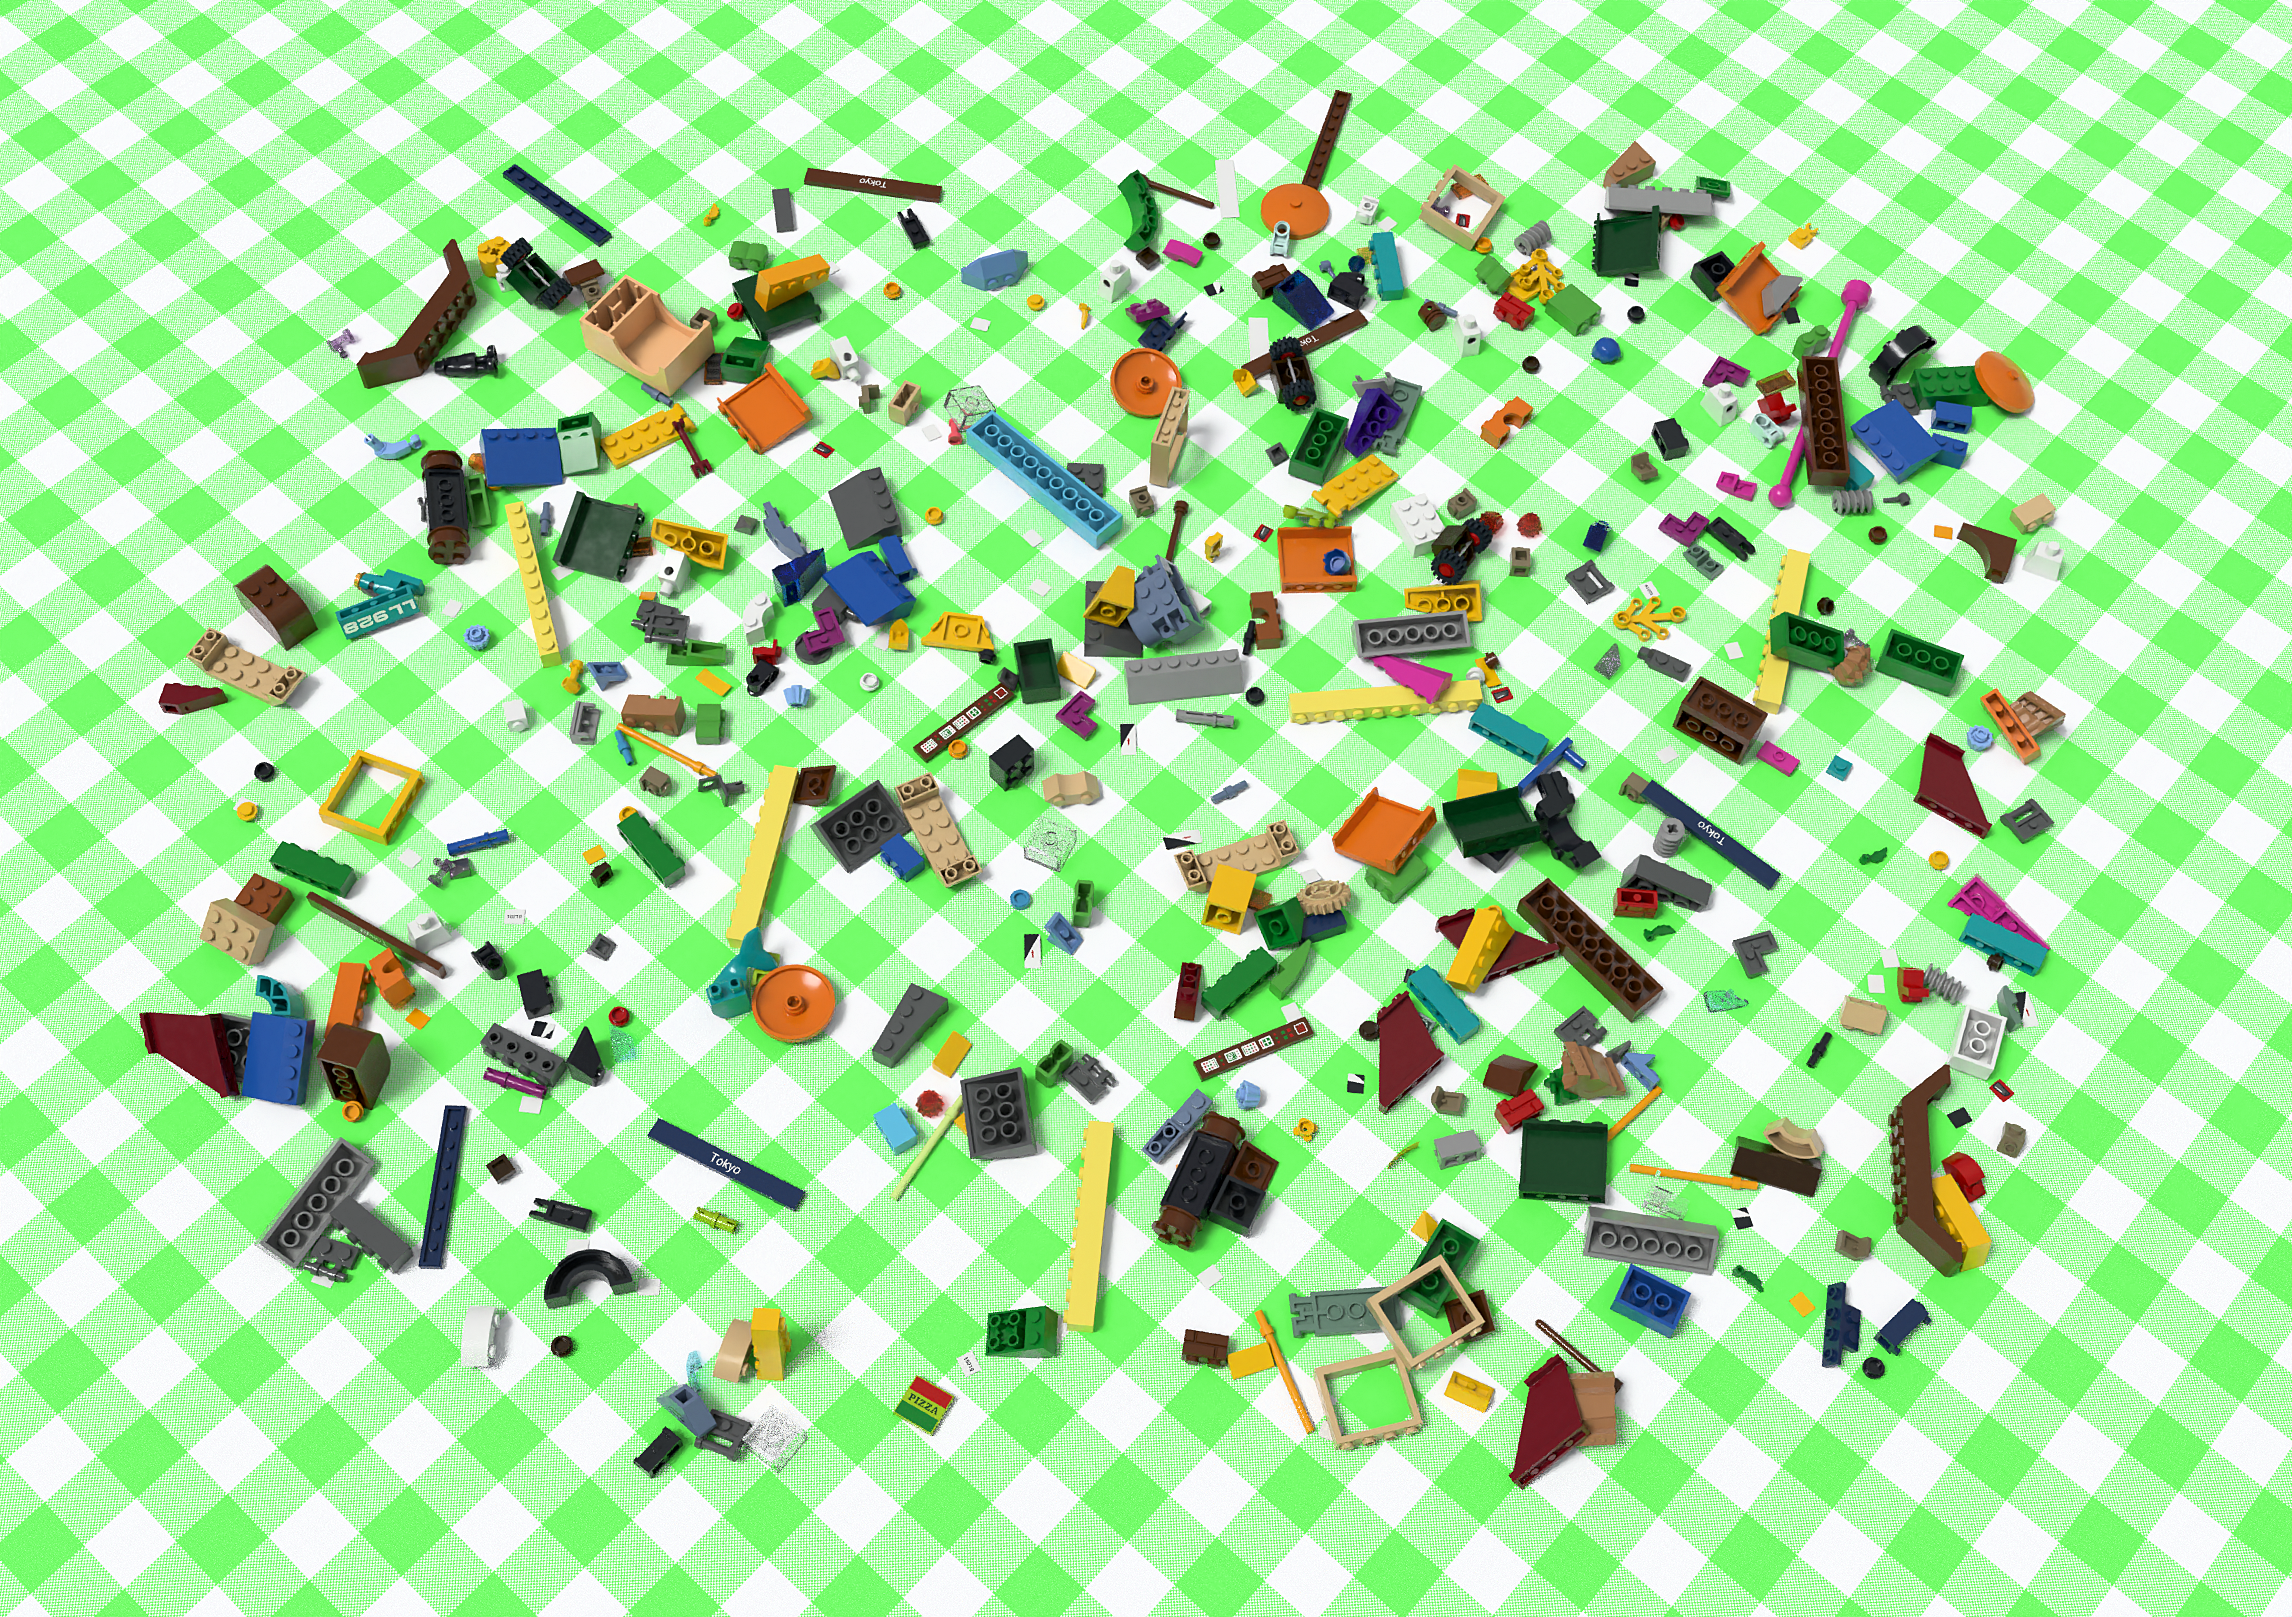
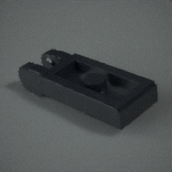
(913, 229)
(1730, 538)
(562, 1214)

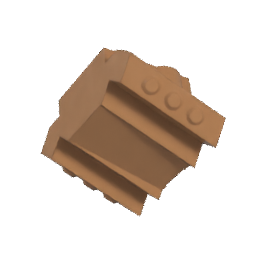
(2037, 714)
(1589, 1073)
(1596, 1405)

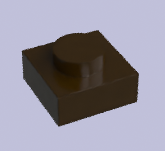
(1147, 258)
(601, 874)
(501, 1168)

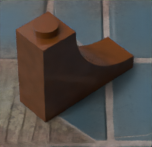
(1992, 547)

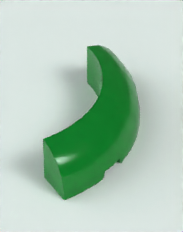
(1142, 209)

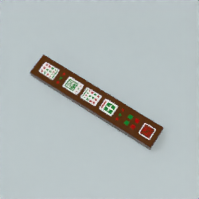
(963, 722)
(1253, 1049)

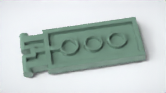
(1405, 396)
(1340, 1312)

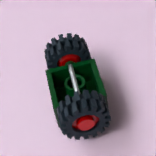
(533, 276)

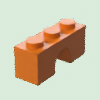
(1514, 412)
(390, 976)

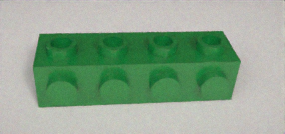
(651, 849)
(313, 869)
(1238, 983)

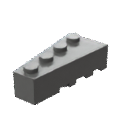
(1669, 883)
(909, 1022)

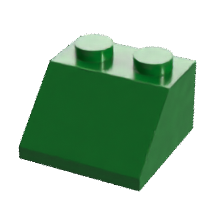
(1281, 922)

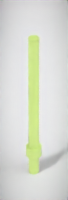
(950, 1115)

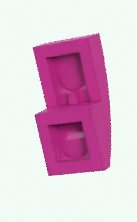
(1179, 250)
(1734, 486)

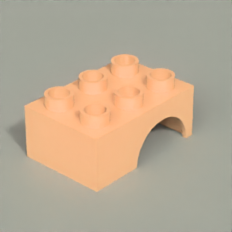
(644, 338)

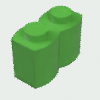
(748, 255)
(1493, 274)
(1811, 342)
(709, 724)
(1083, 903)
(1052, 1064)

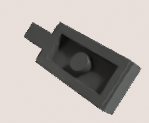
(1664, 663)

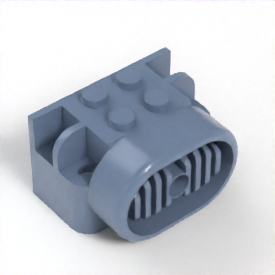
(1163, 606)

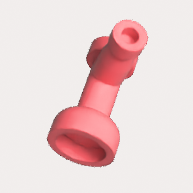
(954, 437)

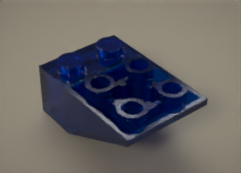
(1302, 300)
(798, 576)

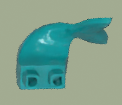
(730, 991)

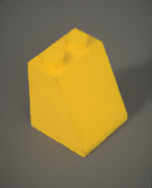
(1112, 596)
(1228, 899)

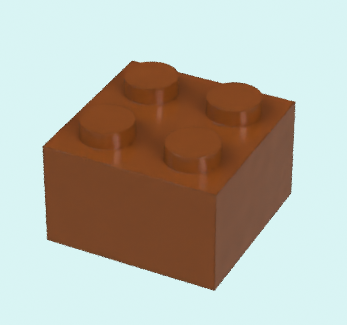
(265, 898)

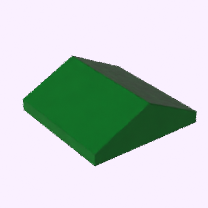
(1715, 187)

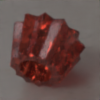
(1492, 519)
(1529, 525)
(929, 1103)

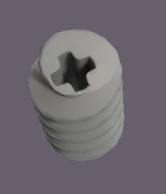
(1533, 238)
(1852, 500)
(1668, 837)
(1942, 984)

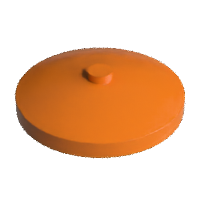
(1297, 205)
(1143, 381)
(2004, 382)
(793, 1003)

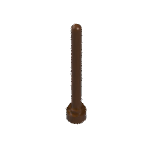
(1178, 193)
(1180, 509)
(1572, 1351)

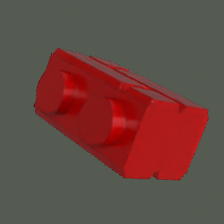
(1514, 311)
(1635, 903)
(1519, 1108)

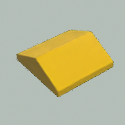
(1475, 783)

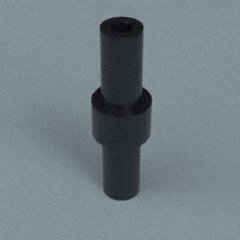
(1249, 638)
(1819, 1049)

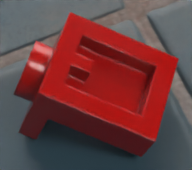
(768, 654)

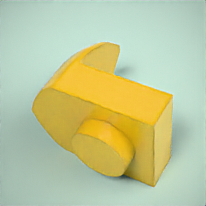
(825, 367)
(1245, 381)
(898, 635)

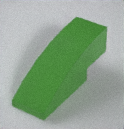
(478, 500)
(696, 653)
(1290, 971)

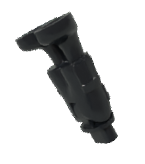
(469, 364)

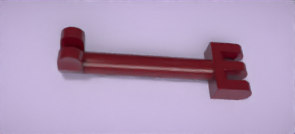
(698, 464)

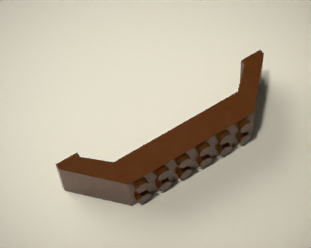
(428, 330)
(1913, 1176)

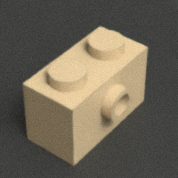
(905, 402)
(2032, 514)
(1862, 1015)

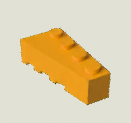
(790, 280)

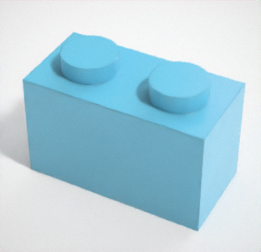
(895, 1128)

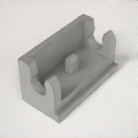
(1384, 383)
(584, 723)
(1457, 1149)

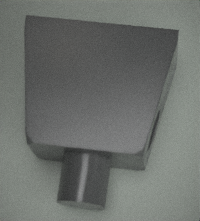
(829, 598)

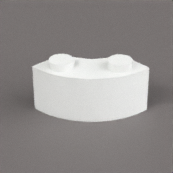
(756, 616)
(478, 1336)

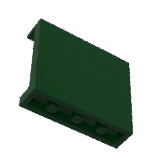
(1627, 244)
(787, 314)
(598, 537)
(1490, 822)
(1563, 1161)

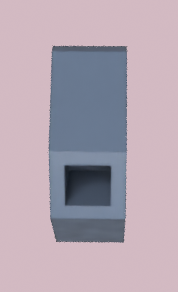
(688, 1409)

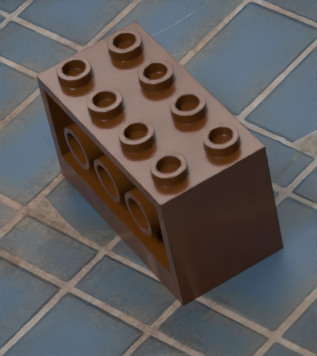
(1720, 720)

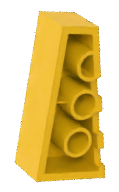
(1479, 950)
(1960, 1222)
(770, 1343)

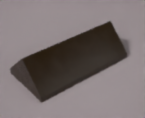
(1773, 1168)

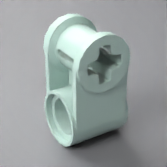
(1280, 242)
(1765, 430)

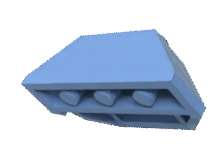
(995, 270)

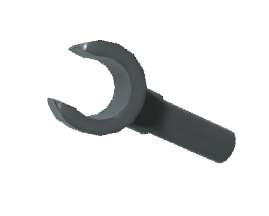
(1903, 498)
(423, 512)

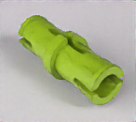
(715, 1220)

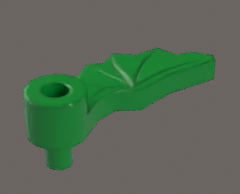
(1876, 857)
(1659, 930)
(1750, 1278)

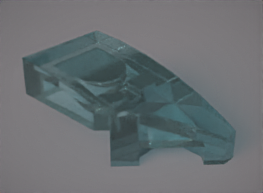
(1723, 1001)
(622, 1044)
(693, 1364)

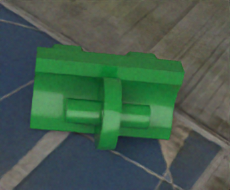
(1557, 1088)

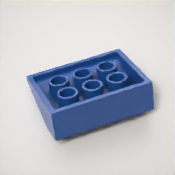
(1895, 440)
(521, 456)
(870, 589)
(278, 1058)

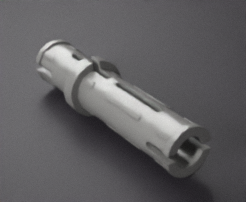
(1205, 718)

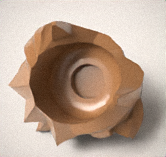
(1853, 667)

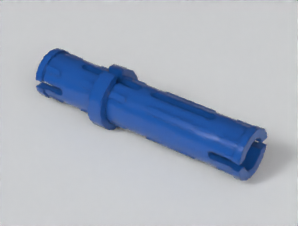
(502, 835)

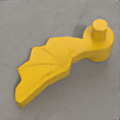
(713, 213)
(1083, 307)

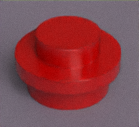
(1676, 221)
(735, 311)
(619, 1016)

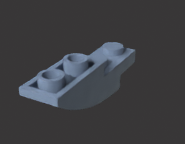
(782, 537)
(1178, 1127)

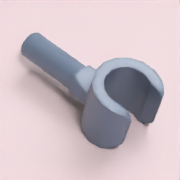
(1326, 266)

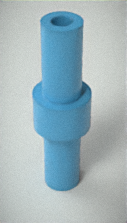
(624, 748)

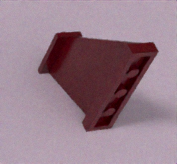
(1948, 788)
(1518, 954)
(194, 1045)
(1404, 1051)
(1549, 1423)

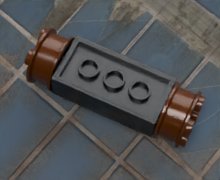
(445, 507)
(1198, 1180)

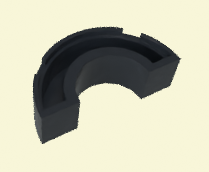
(1899, 352)
(1560, 836)
(584, 1266)

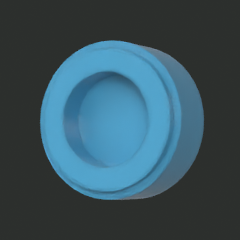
(1020, 899)

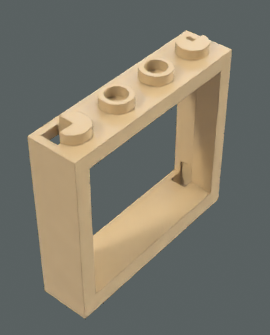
(1448, 227)
(1173, 420)
(1399, 1286)
(1358, 1365)

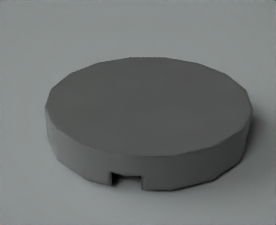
(813, 659)

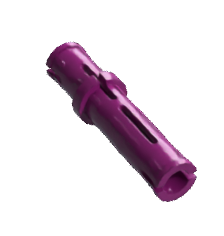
(519, 1084)

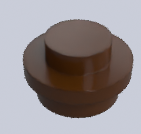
(1877, 534)
(1491, 660)

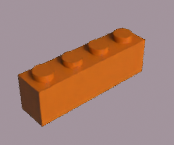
(2010, 726)
(349, 995)

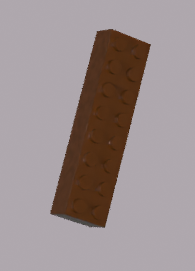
(1823, 421)
(1589, 950)

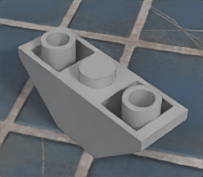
(1778, 293)

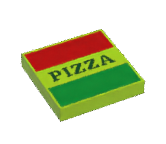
(923, 1405)

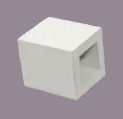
(515, 715)

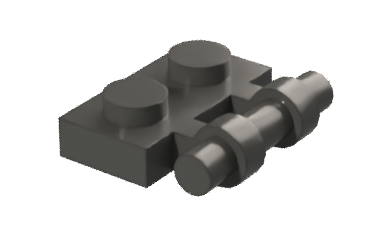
(1903, 394)
(644, 613)
(1577, 1025)
(1084, 1082)
(334, 1253)

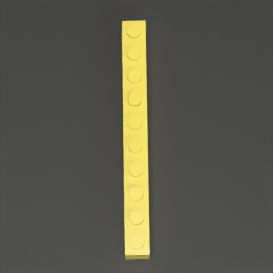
(533, 585)
(1788, 599)
(1380, 702)
(764, 854)
(1090, 1227)

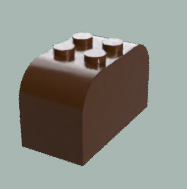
(275, 607)
(354, 1064)

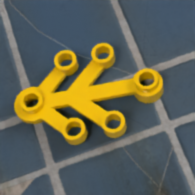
(1540, 258)
(1647, 619)

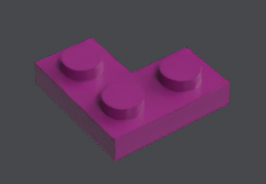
(1725, 370)
(1686, 531)
(827, 635)
(1074, 716)

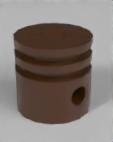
(1432, 318)

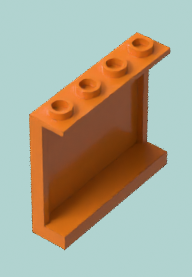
(1744, 287)
(765, 410)
(1302, 556)
(1383, 832)

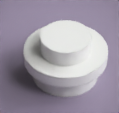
(1475, 673)
(869, 682)

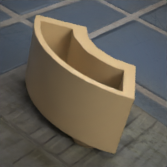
(1070, 789)
(1793, 1140)
(734, 1352)

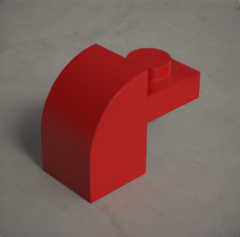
(1775, 408)
(1911, 984)
(1966, 1173)

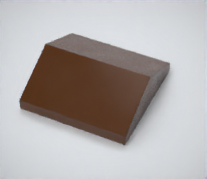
(583, 272)
(814, 785)
(1508, 1074)
(1253, 1166)
(1459, 1317)

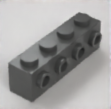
(523, 1055)
(371, 1235)

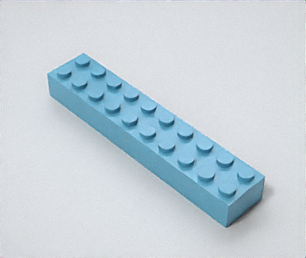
(1044, 479)

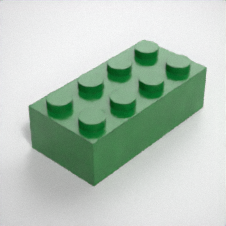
(1947, 385)
(1318, 446)
(1806, 642)
(1919, 662)
(1457, 1250)

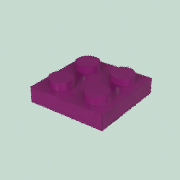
(1151, 309)

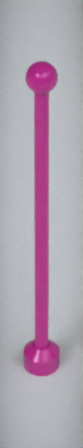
(1855, 297)

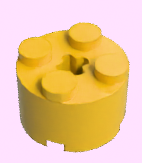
(490, 254)

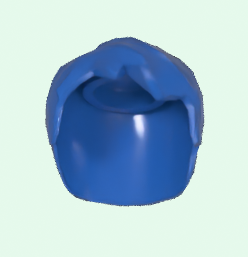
(1606, 350)
(1336, 562)

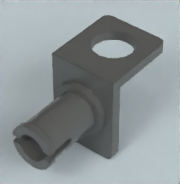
(723, 789)

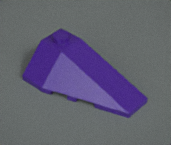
(1372, 418)

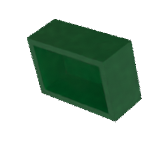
(1037, 670)

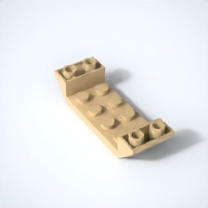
(243, 669)
(936, 831)
(1256, 855)

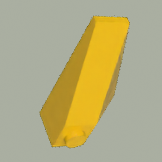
(697, 543)
(1447, 598)

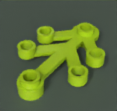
(1315, 516)

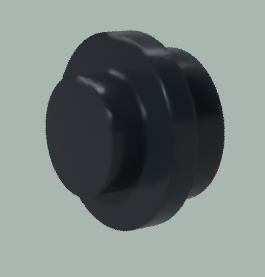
(1635, 314)
(987, 656)
(1254, 696)
(264, 771)
(1873, 1368)

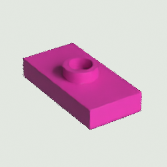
(1777, 758)

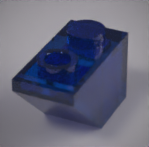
(1597, 535)

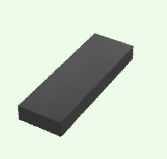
(783, 210)

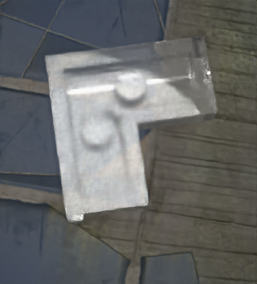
(1664, 1201)

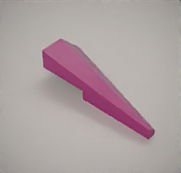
(1421, 678)
(1981, 899)

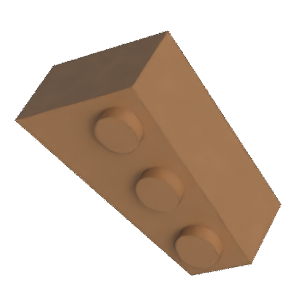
(1630, 168)
(654, 714)

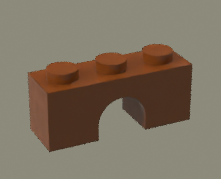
(1264, 606)

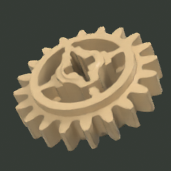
(1324, 897)

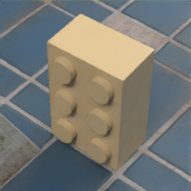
(237, 931)

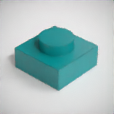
(1839, 768)

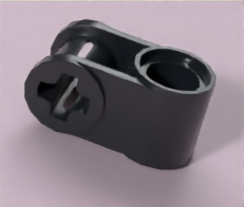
(761, 677)
(488, 959)

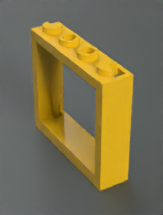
(396, 813)

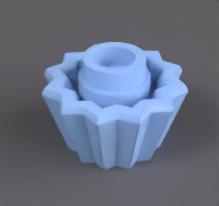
(477, 637)
(796, 695)
(1979, 738)
(1247, 1095)

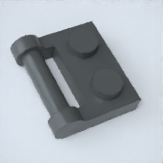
(1585, 586)
(667, 624)
(2030, 825)
(729, 1429)

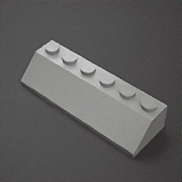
(1669, 201)
(1411, 634)
(1183, 677)
(308, 1208)
(1650, 1240)

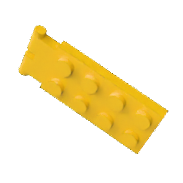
(645, 436)
(1355, 485)

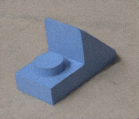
(606, 671)
(1062, 933)
(1638, 1066)

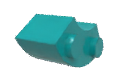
(280, 996)

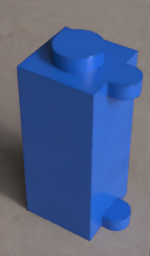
(896, 559)

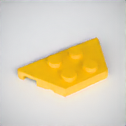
(959, 632)

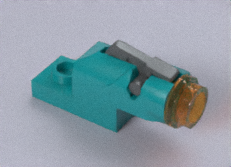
(376, 584)

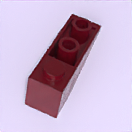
(187, 699)
(1187, 991)

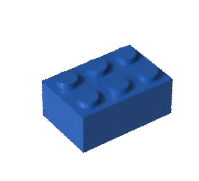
(1650, 1301)

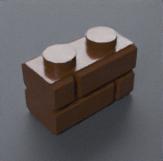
(1265, 281)
(1204, 1348)

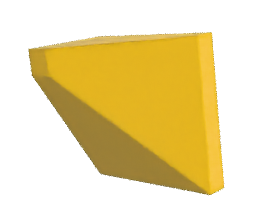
(1424, 1226)

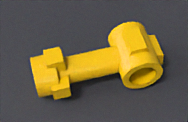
(570, 683)

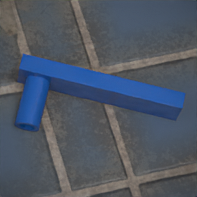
(1564, 751)

